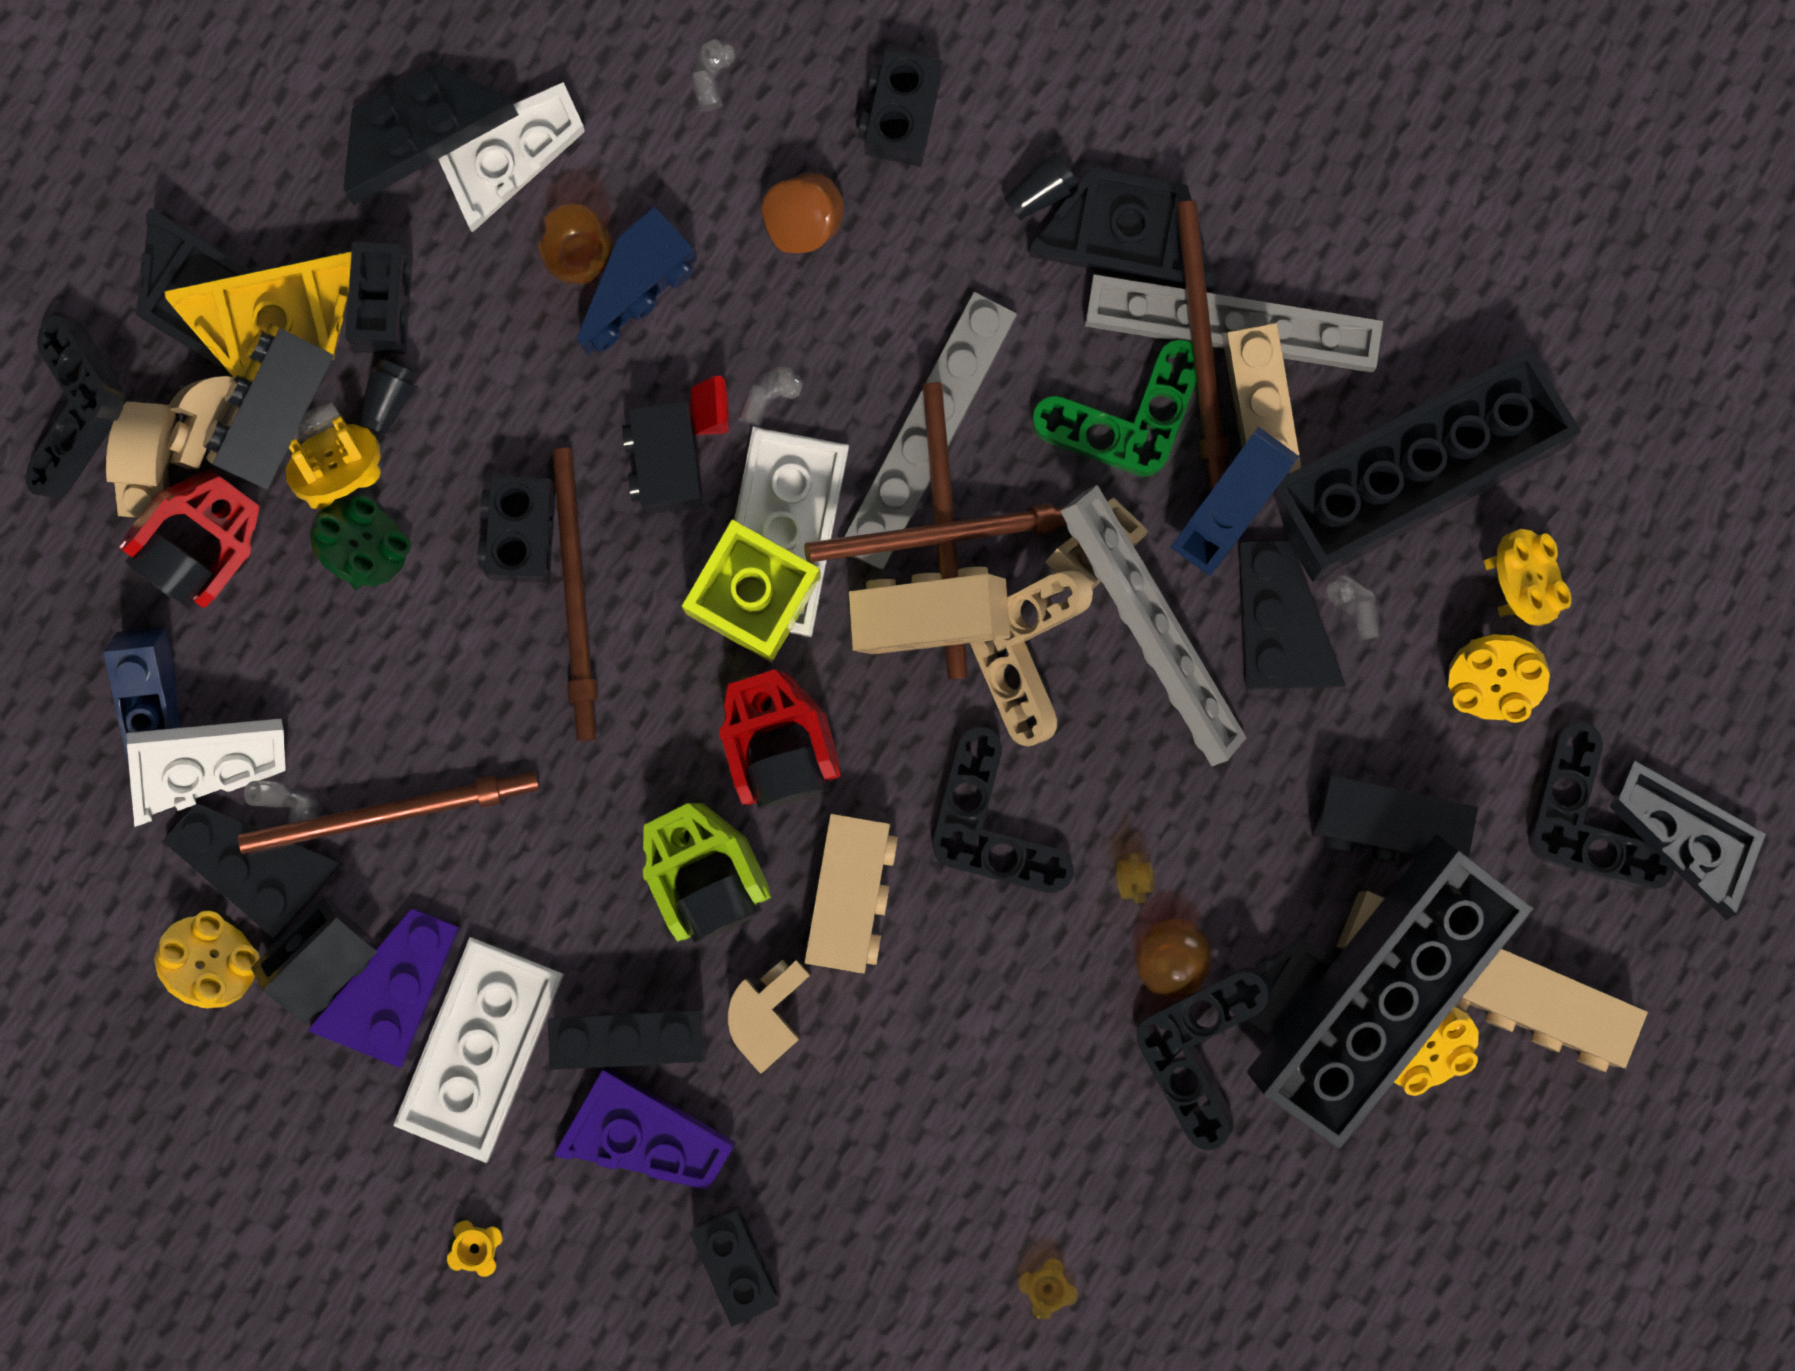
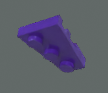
(388, 1000)
(643, 1133)

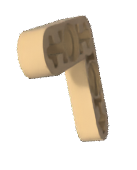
(1019, 656)

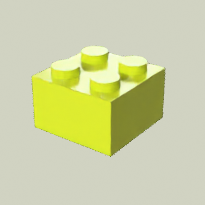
(752, 591)

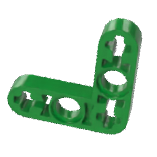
(1125, 433)

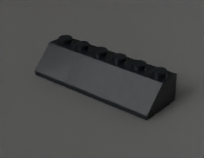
(1423, 464)
(1388, 991)

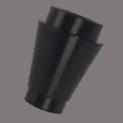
(1041, 186)
(387, 394)

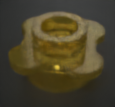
(1135, 878)
(1044, 1303)

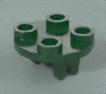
(370, 559)

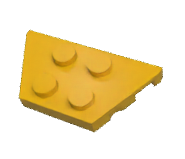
(298, 298)

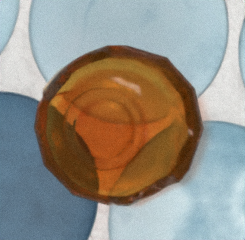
(567, 229)
(1173, 958)

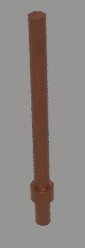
(1213, 445)
(942, 504)
(1038, 520)
(582, 688)
(486, 791)

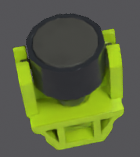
(718, 904)

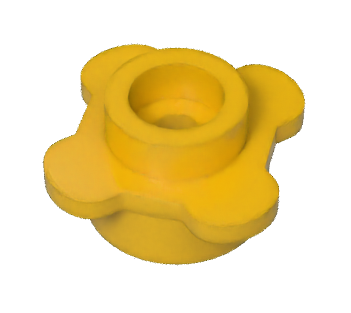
(461, 1255)

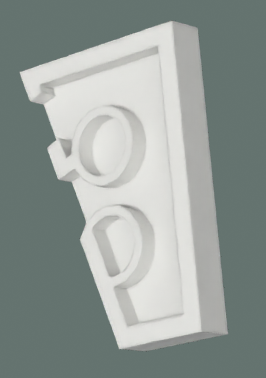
(509, 156)
(189, 762)

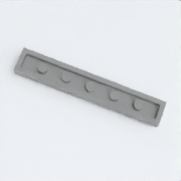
(1303, 332)
(907, 466)
(1153, 625)

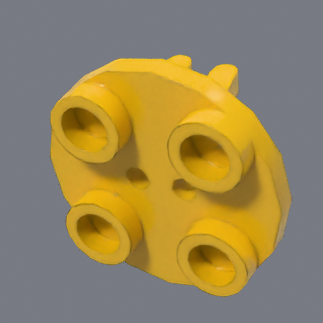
(333, 463)
(1530, 577)
(1520, 684)
(190, 944)
(1444, 1055)

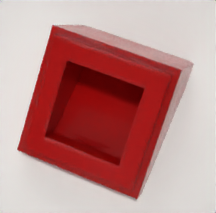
(710, 406)

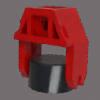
(170, 565)
(786, 775)

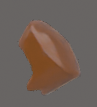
(802, 212)

